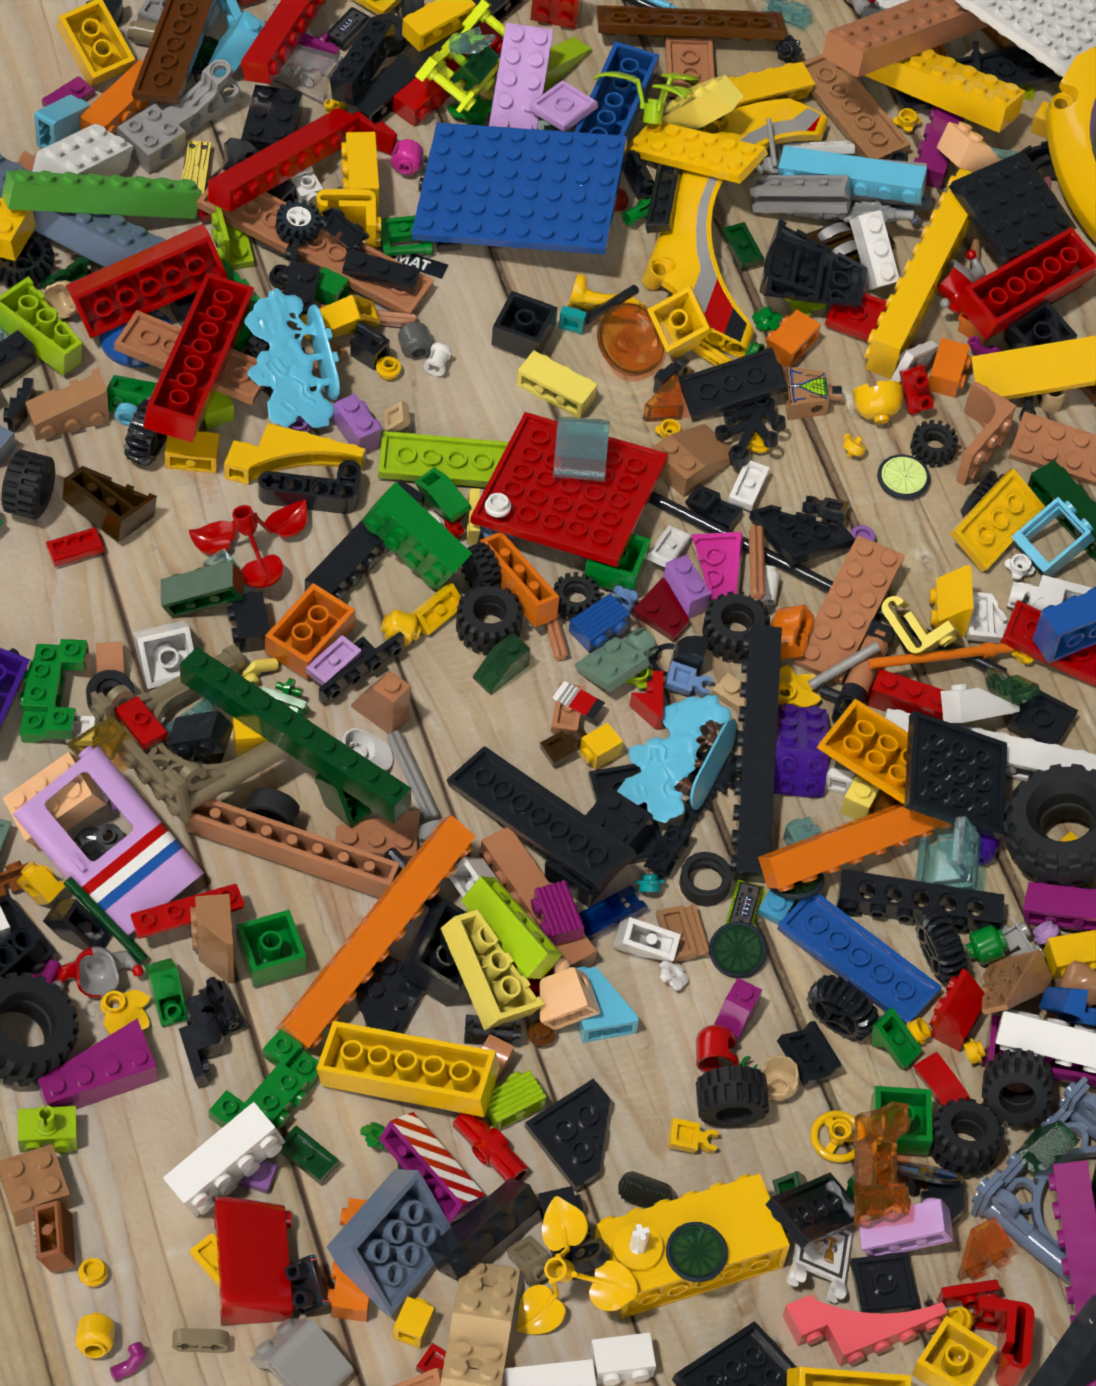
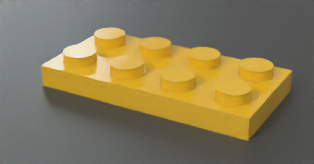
(995, 518)

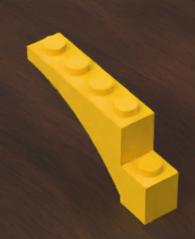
(286, 449)

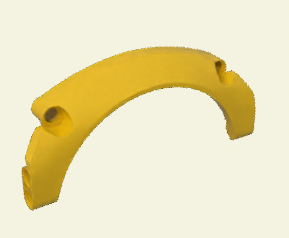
(1070, 138)

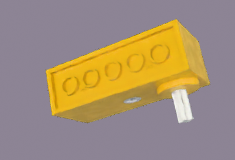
(734, 1209)

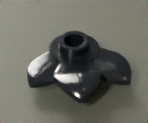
(93, 840)

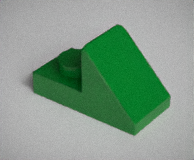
(896, 1038)

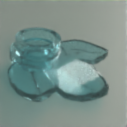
(470, 42)

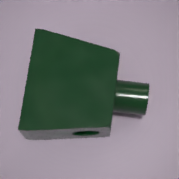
(335, 800)

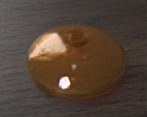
(637, 332)

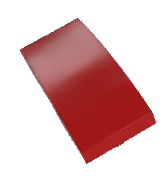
(385, 136)
(940, 1079)

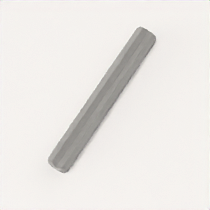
(413, 776)

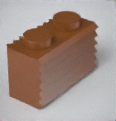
(54, 1236)

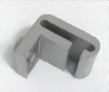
(302, 1356)

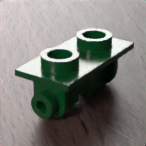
(72, 273)

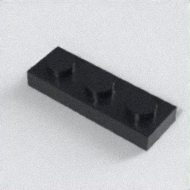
(381, 271)

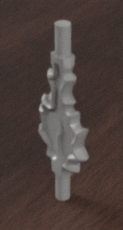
(889, 214)

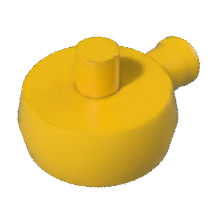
(854, 445)

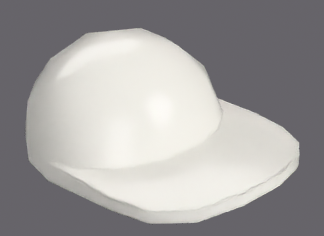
(369, 746)

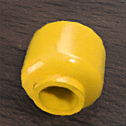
(401, 622)
(95, 1335)

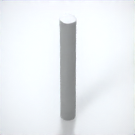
(844, 665)

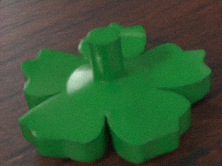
(766, 320)
(372, 1134)

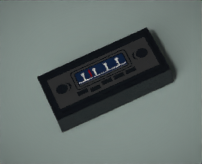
(348, 28)

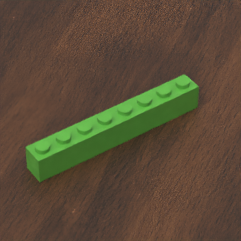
(100, 194)

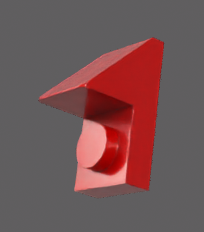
(650, 704)

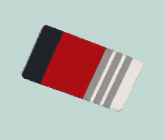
(578, 700)

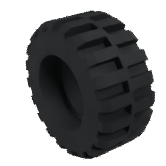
(52, 1014)

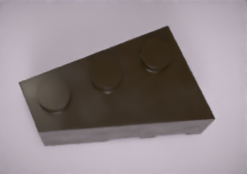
(108, 505)

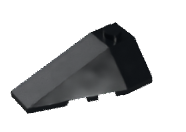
(1074, 1356)

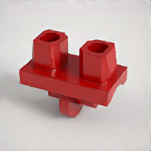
(916, 389)

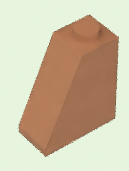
(385, 702)

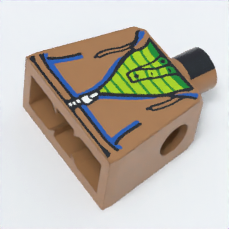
(808, 393)

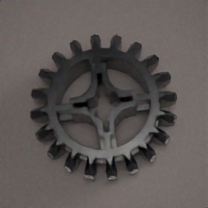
(15, 271)
(141, 443)
(940, 944)
(842, 1007)

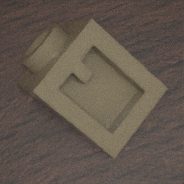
(530, 1259)

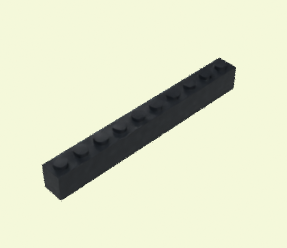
(377, 98)
(757, 751)

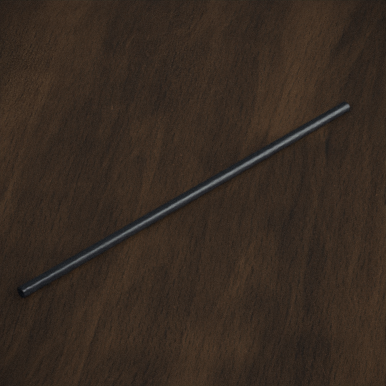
(796, 570)

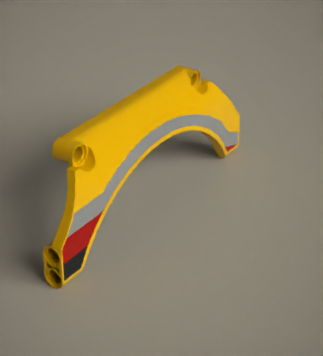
(687, 253)

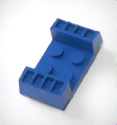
(1068, 1005)

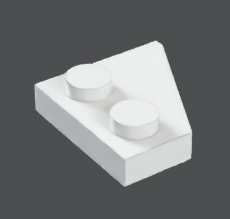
(912, 357)
(987, 620)

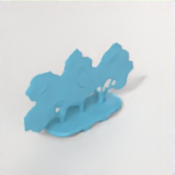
(287, 366)

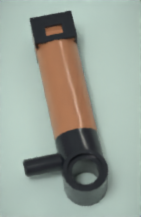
(860, 676)

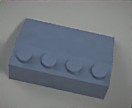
(388, 1239)

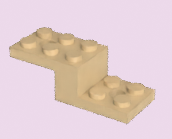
(481, 1326)

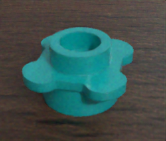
(649, 883)

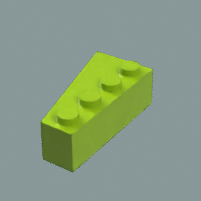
(27, 311)

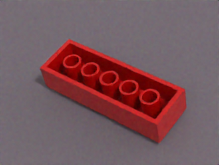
(145, 280)
(1028, 281)

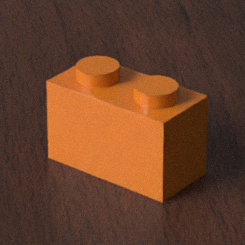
(793, 337)
(948, 367)

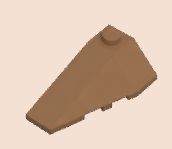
(1014, 981)

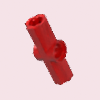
(490, 1146)

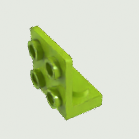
(232, 243)

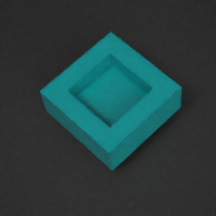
(572, 320)

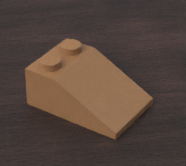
(692, 457)

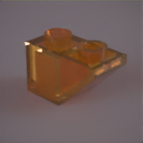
(984, 1247)

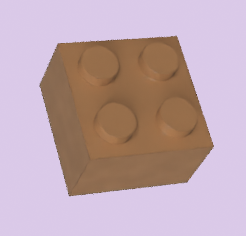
(32, 1181)

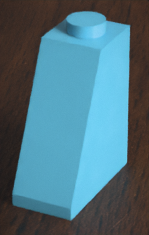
(237, 41)
(58, 120)
(615, 1016)

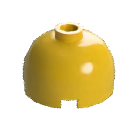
(878, 401)

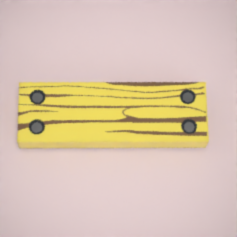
(197, 162)

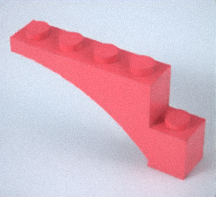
(857, 1333)

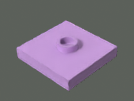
(563, 106)

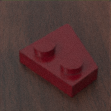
(662, 611)

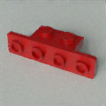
(177, 913)

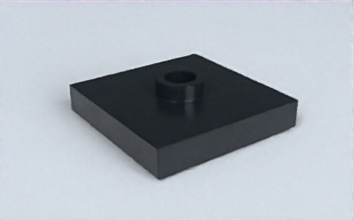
(1043, 719)
(884, 1283)

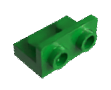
(128, 390)

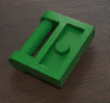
(399, 230)

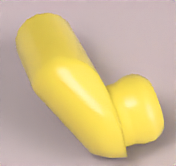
(257, 667)

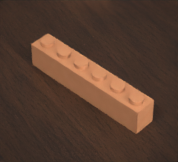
(520, 878)

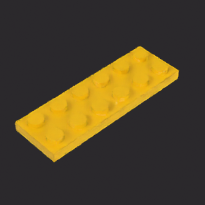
(697, 151)

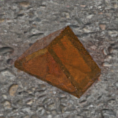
(665, 403)

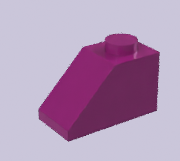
(739, 1007)

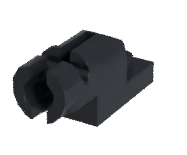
(201, 1036)

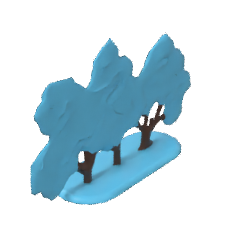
(670, 760)

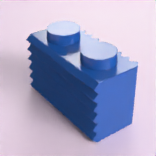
(599, 623)

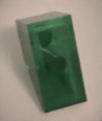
(502, 663)
(1046, 1146)

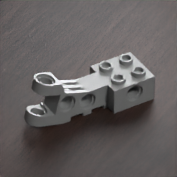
(161, 134)

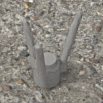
(770, 164)

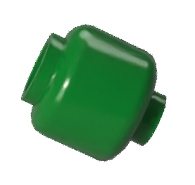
(986, 945)

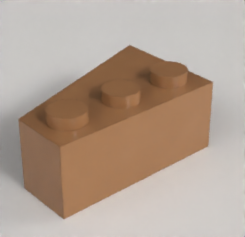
(70, 409)

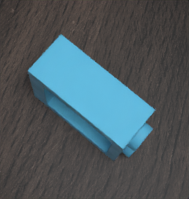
(1039, 522)

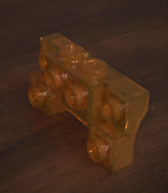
(875, 1166)

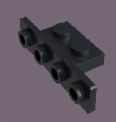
(299, 277)
(371, 660)

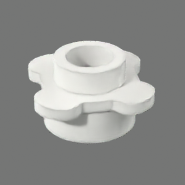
(1022, 561)

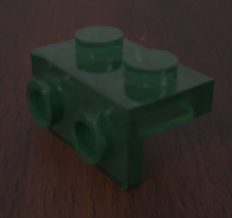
(1011, 688)

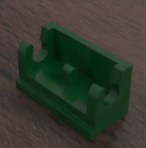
(475, 67)

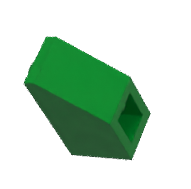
(442, 495)
(166, 991)

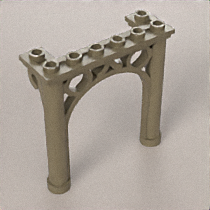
(183, 783)

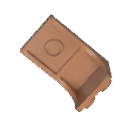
(995, 417)

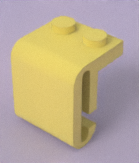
(943, 635)

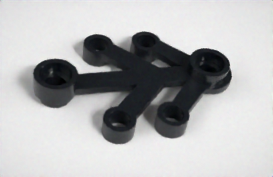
(760, 409)

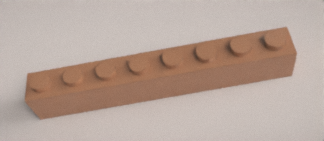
(293, 847)

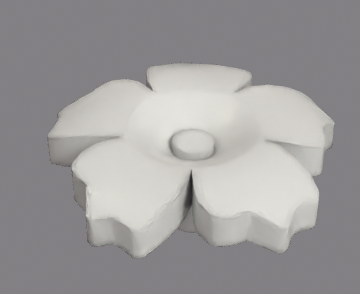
(673, 974)

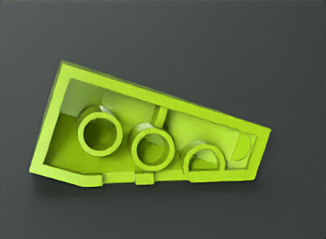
(563, 58)

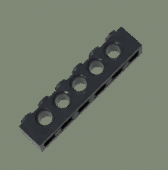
(908, 892)

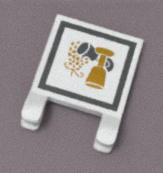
(824, 1259)

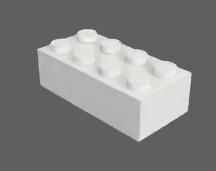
(85, 153)
(225, 1160)

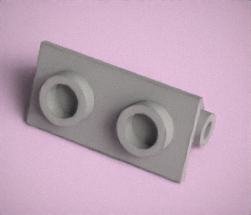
(1017, 936)

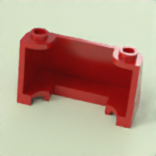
(252, 1261)

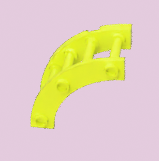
(436, 68)

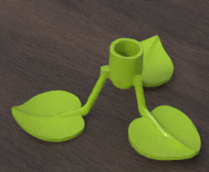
(654, 108)

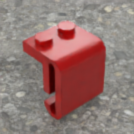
(1005, 1318)

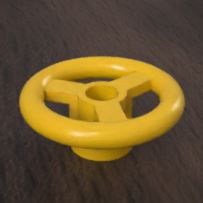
(840, 1124)

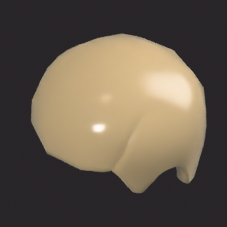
(59, 298)
(781, 1077)

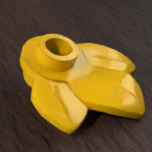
(796, 688)
(129, 1009)

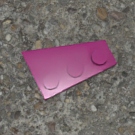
(720, 561)

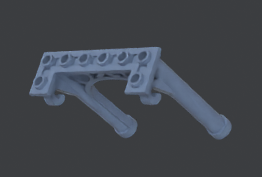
(996, 1196)

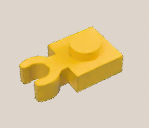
(687, 1137)

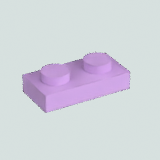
(333, 660)

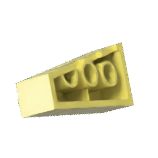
(706, 103)
(488, 972)

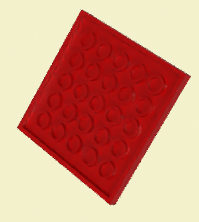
(567, 513)

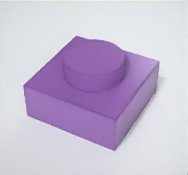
(261, 1179)

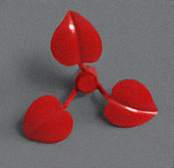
(263, 571)

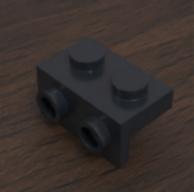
(811, 1053)

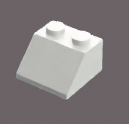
(162, 651)

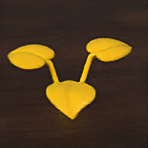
(611, 1287)

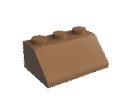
(213, 934)

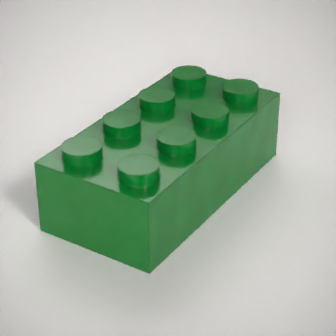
(416, 536)

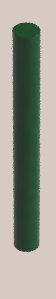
(105, 919)

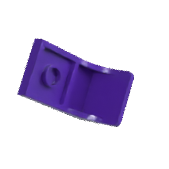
(798, 761)

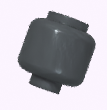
(415, 340)

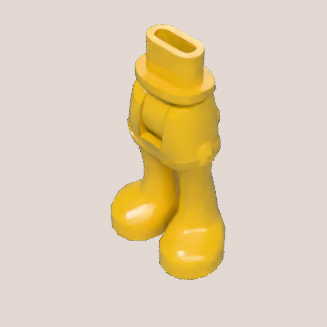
(587, 299)

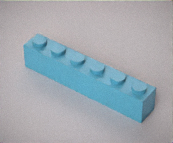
(866, 175)

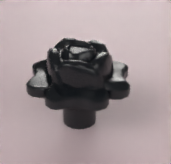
(789, 49)

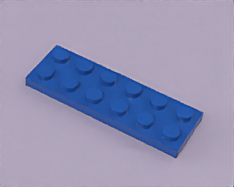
(859, 957)

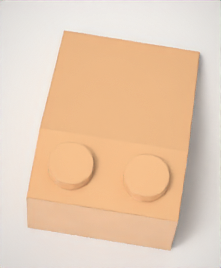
(966, 147)

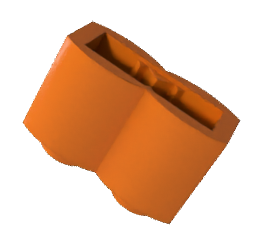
(796, 627)

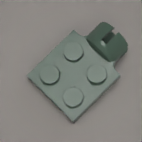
(618, 659)

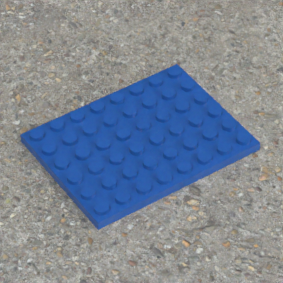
(520, 188)

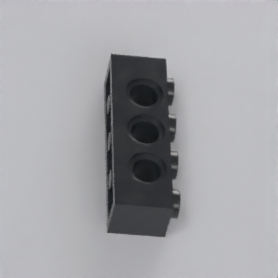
(362, 61)

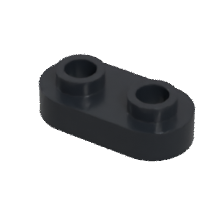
(588, 1255)

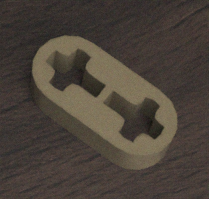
(200, 1340)

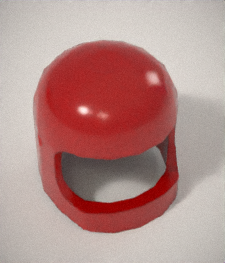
(712, 1043)

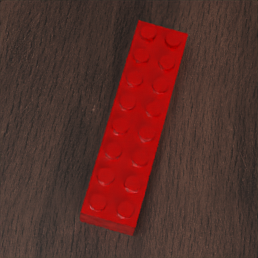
(198, 358)

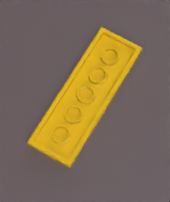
(1038, 368)

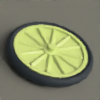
(903, 476)

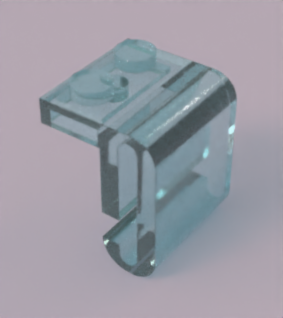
(581, 448)
(953, 858)

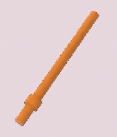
(986, 650)

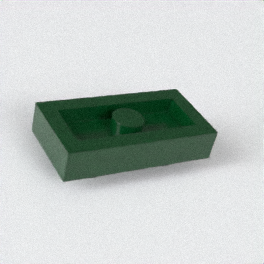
(742, 245)
(308, 1155)

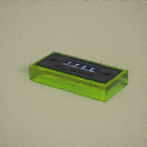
(745, 902)

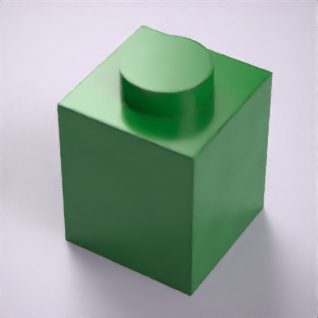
(331, 287)

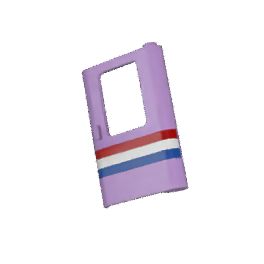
(135, 873)

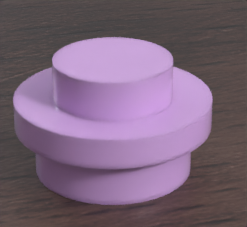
(1045, 931)

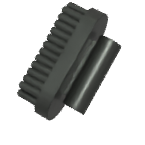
(643, 1189)

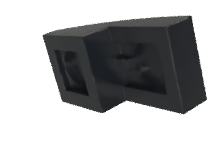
(709, 504)

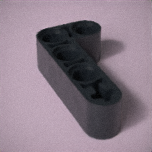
(288, 488)

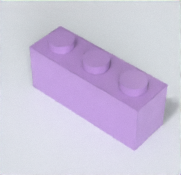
(924, 1227)

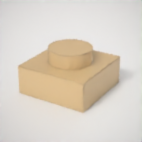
(396, 417)

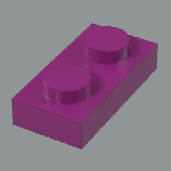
(75, 87)

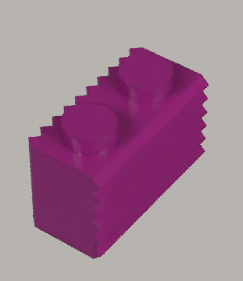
(557, 913)

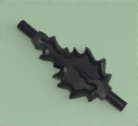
(724, 779)

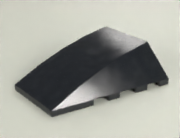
(810, 272)

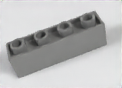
(801, 194)

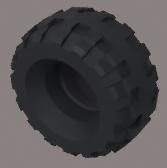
(1036, 805)

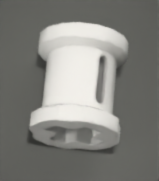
(436, 363)

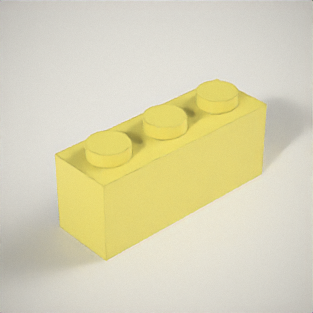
(557, 384)

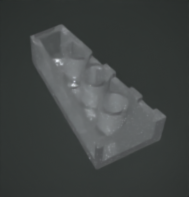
(309, 72)

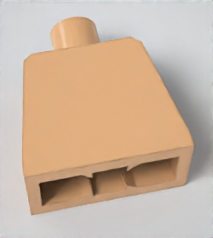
(566, 996)

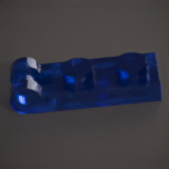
(611, 911)

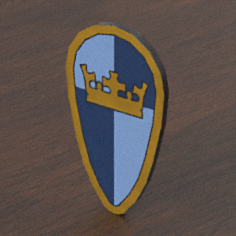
(926, 1173)

